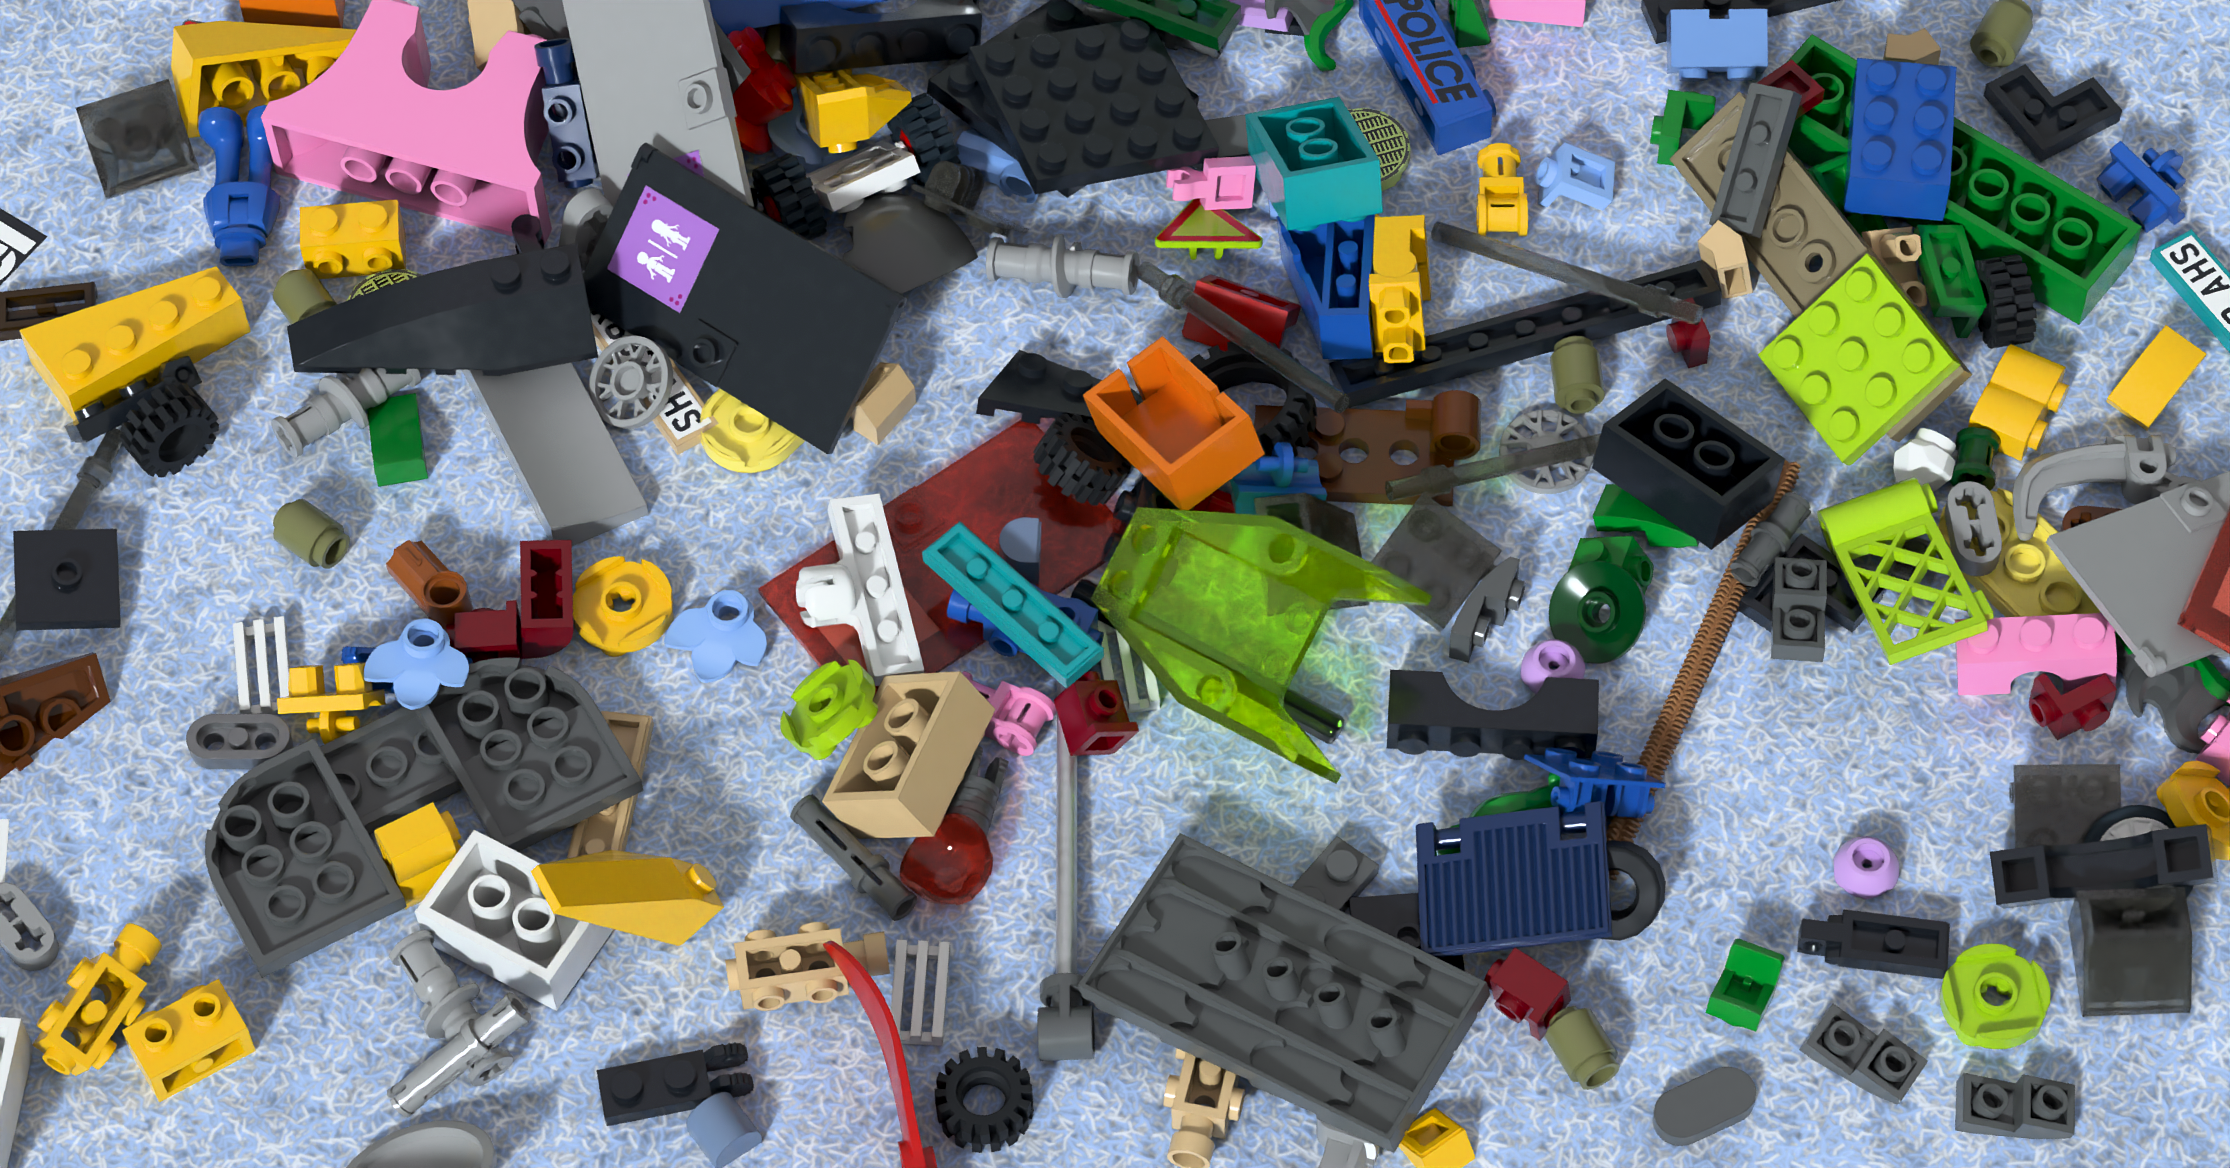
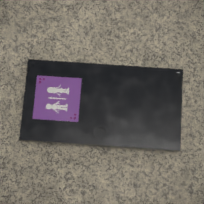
(740, 298)

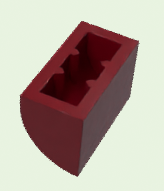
(546, 597)

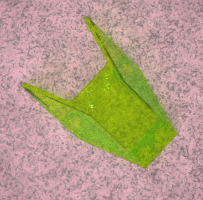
(1230, 612)

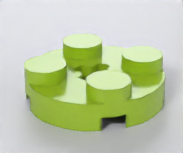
(829, 708)
(1991, 1025)

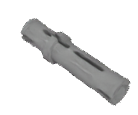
(475, 1041)

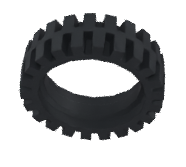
(1240, 367)

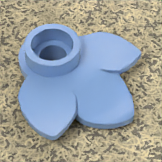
(718, 642)
(415, 668)

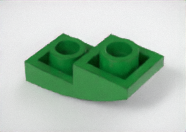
(1625, 513)

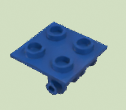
(1603, 778)

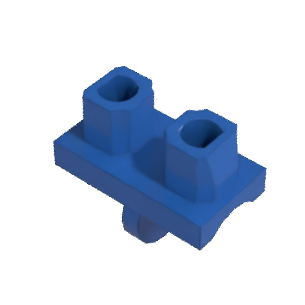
(2157, 198)
(1274, 477)

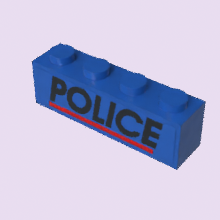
(1430, 71)

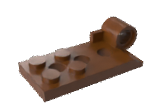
(1429, 428)

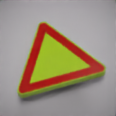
(1206, 229)

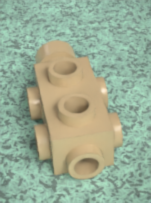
(797, 966)
(1200, 1084)

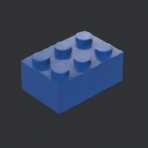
(1900, 139)

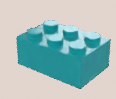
(1314, 164)

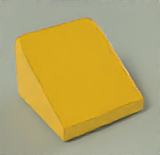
(1437, 1142)

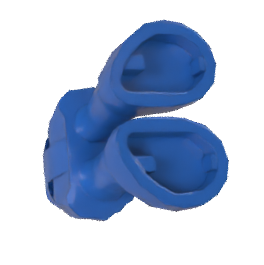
(237, 211)

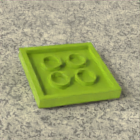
(1859, 359)

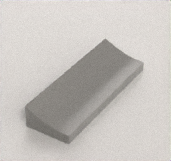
(559, 451)

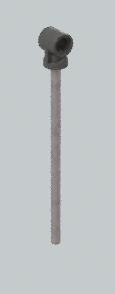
(1067, 1022)

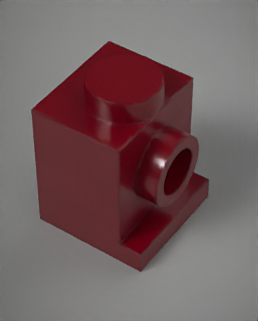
(487, 633)
(1094, 716)
(1527, 991)

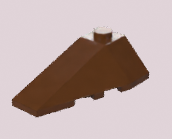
(47, 706)

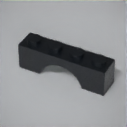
(831, 38)
(1433, 718)
(2136, 862)

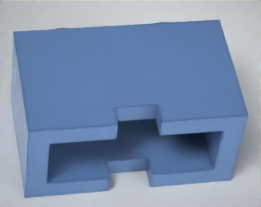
(1717, 45)

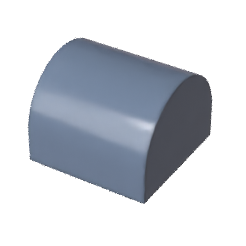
(1022, 546)
(722, 1129)

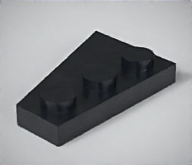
(1039, 390)

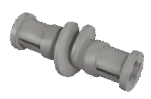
(1062, 266)
(338, 402)
(446, 1002)

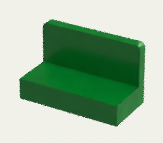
(1950, 276)

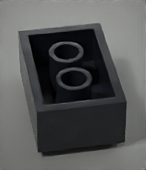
(1688, 463)

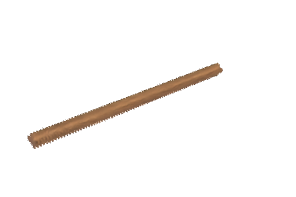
(1696, 666)

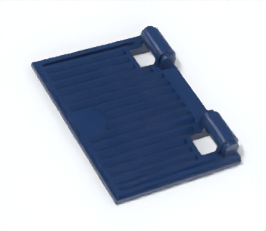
(1513, 881)

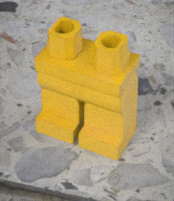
(1399, 286)

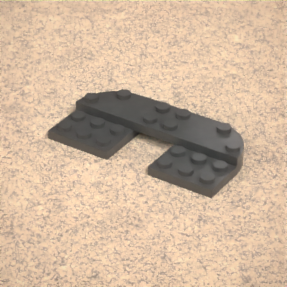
(295, 830)

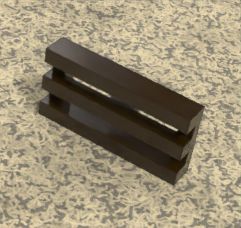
(45, 309)

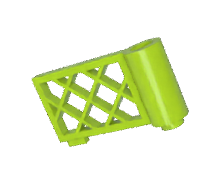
(1880, 526)

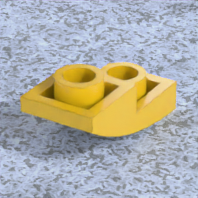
(2156, 377)

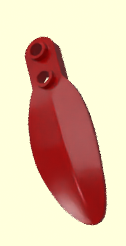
(882, 1021)

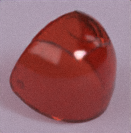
(949, 865)

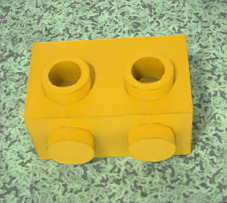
(352, 238)
(188, 1039)

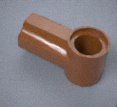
(429, 582)

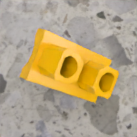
(309, 695)

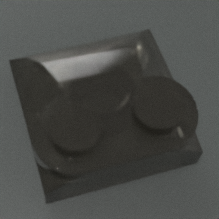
(137, 139)

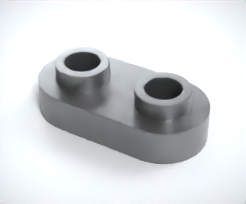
(241, 739)

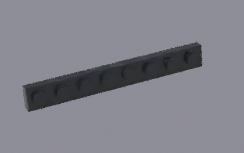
(1515, 336)

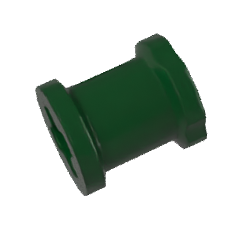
(1975, 456)

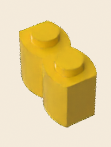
(2019, 400)
(418, 850)

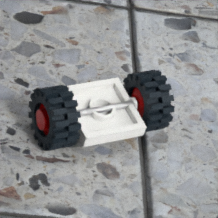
(795, 197)

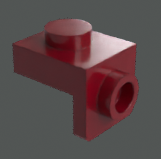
(2080, 708)

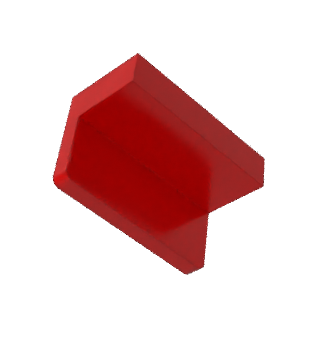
(1254, 309)

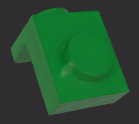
(1681, 111)
(1617, 550)
(1746, 985)

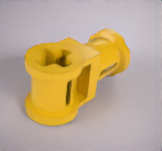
(1501, 195)

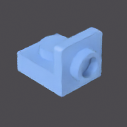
(1576, 176)

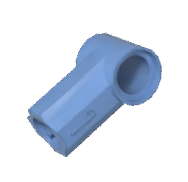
(994, 164)

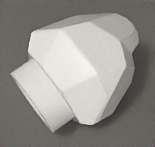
(1926, 459)

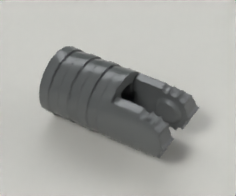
(977, 795)

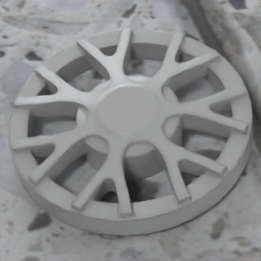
(631, 382)
(1543, 438)

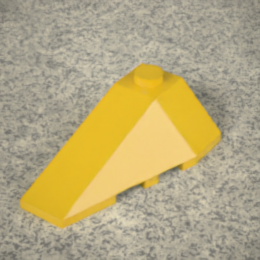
(247, 64)

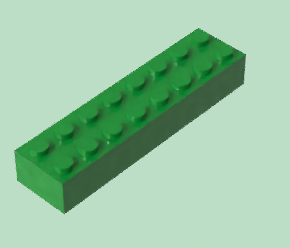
(2002, 200)

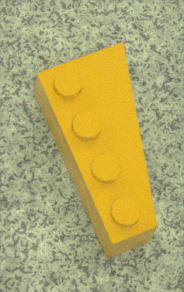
(129, 337)

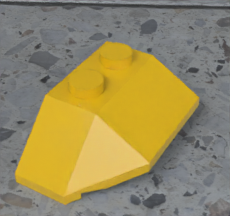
(847, 106)

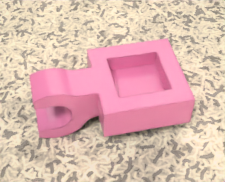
(1221, 185)

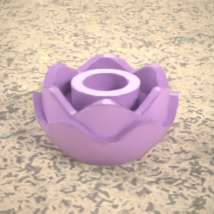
(1551, 653)
(1862, 881)

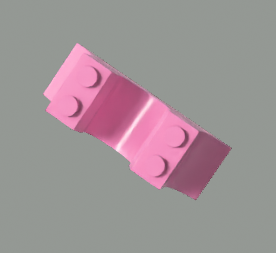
(440, 152)

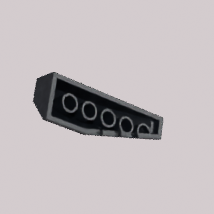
(475, 316)

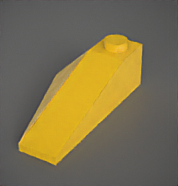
(632, 893)

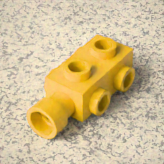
(91, 1019)

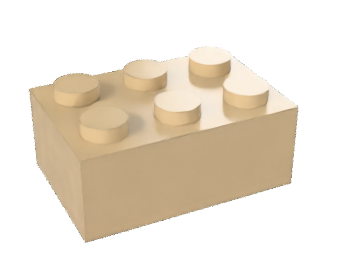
(910, 756)

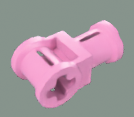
(1017, 715)

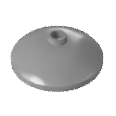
(430, 1146)

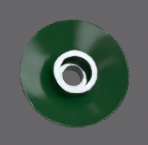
(1577, 604)

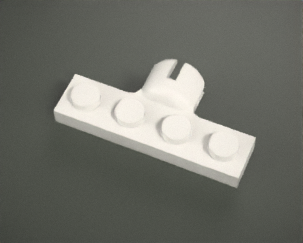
(863, 589)

